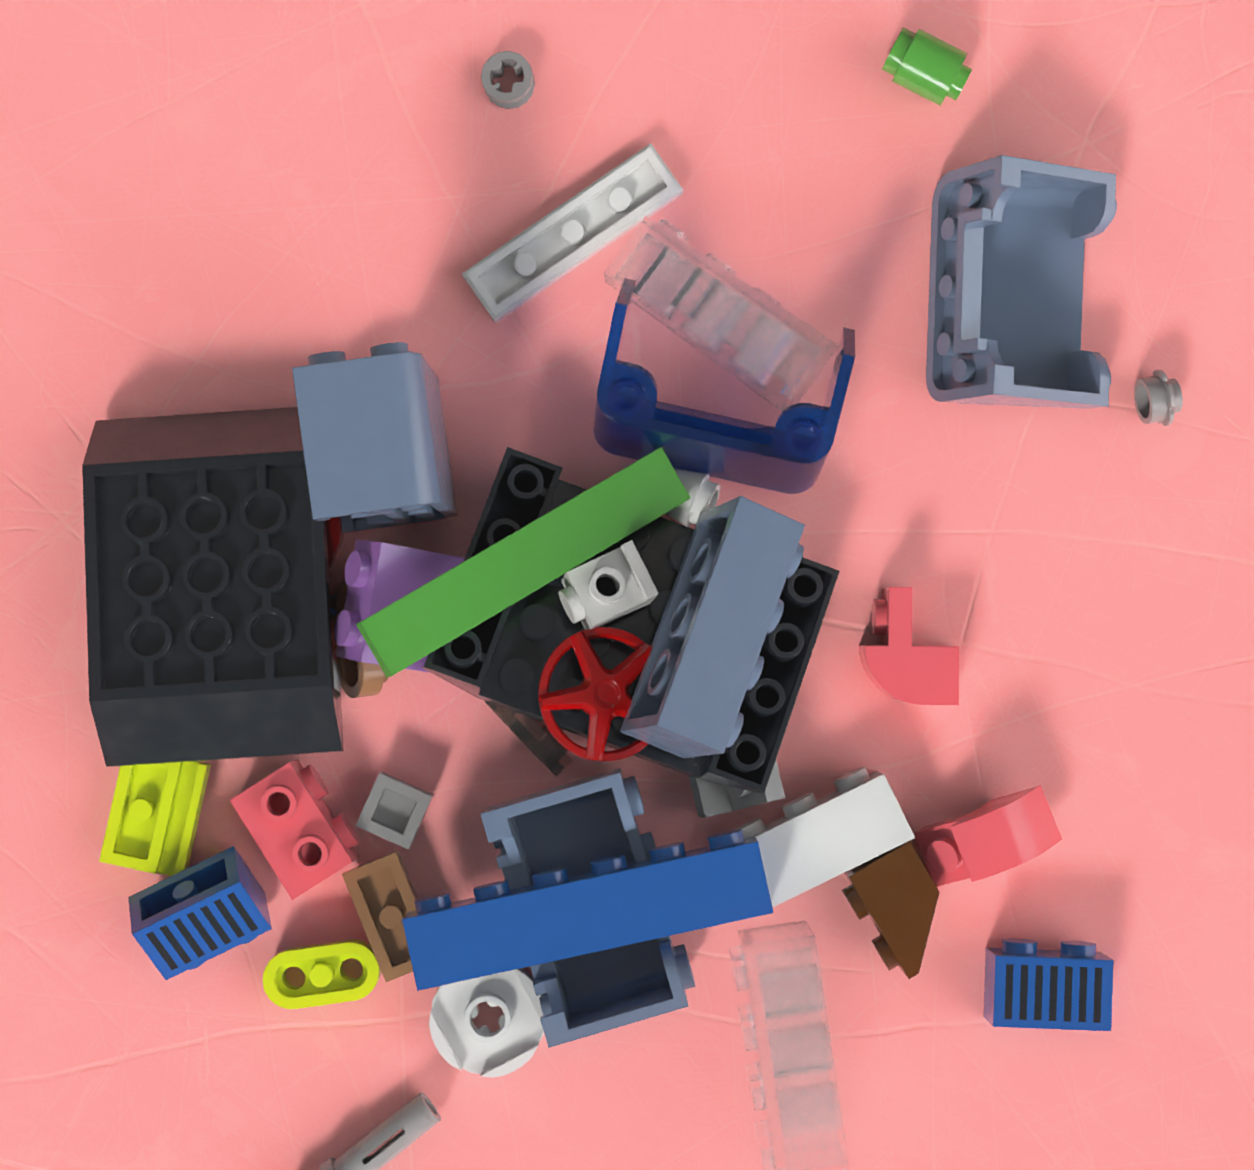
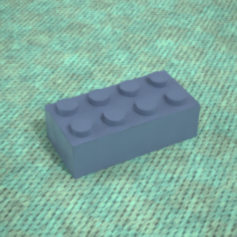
(715, 629)

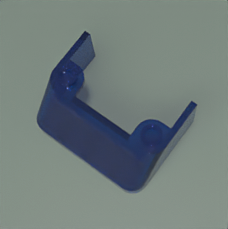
(774, 458)

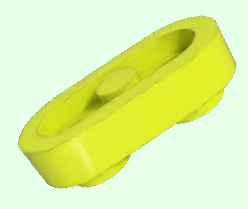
(323, 972)

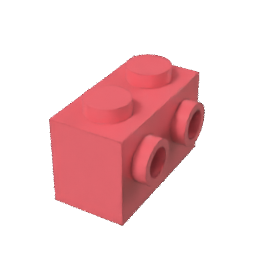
(297, 827)

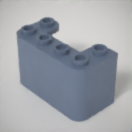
(374, 438)
(569, 830)

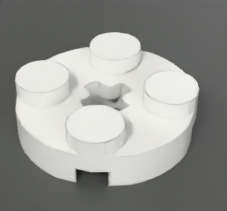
(479, 1048)

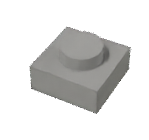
(394, 810)

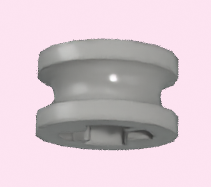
(520, 92)

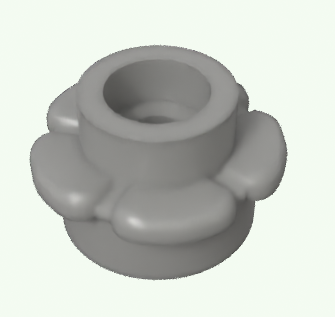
(1157, 398)

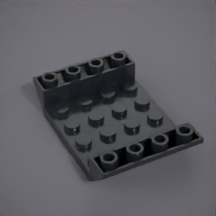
(206, 591)
(507, 652)

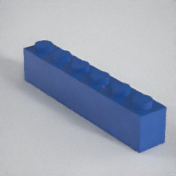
(586, 911)

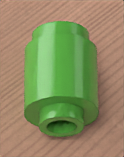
(927, 66)

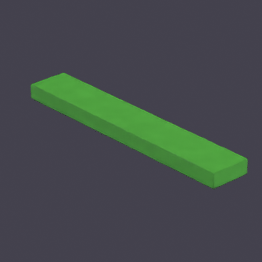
(522, 562)

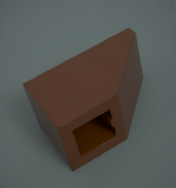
(900, 903)

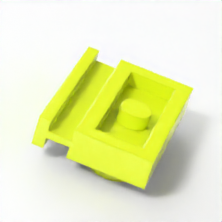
(155, 816)

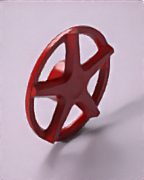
(600, 694)

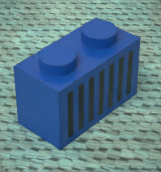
(199, 913)
(1048, 987)

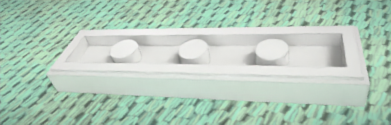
(573, 233)

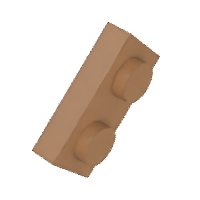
(382, 899)

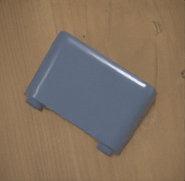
(1013, 284)

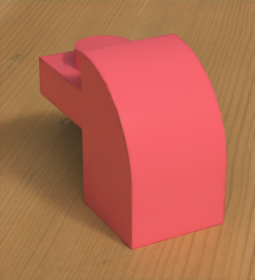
(906, 671)
(990, 838)

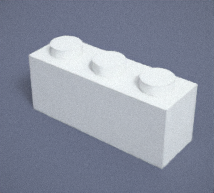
(829, 834)

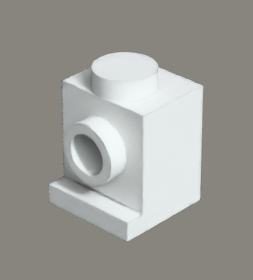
(630, 577)

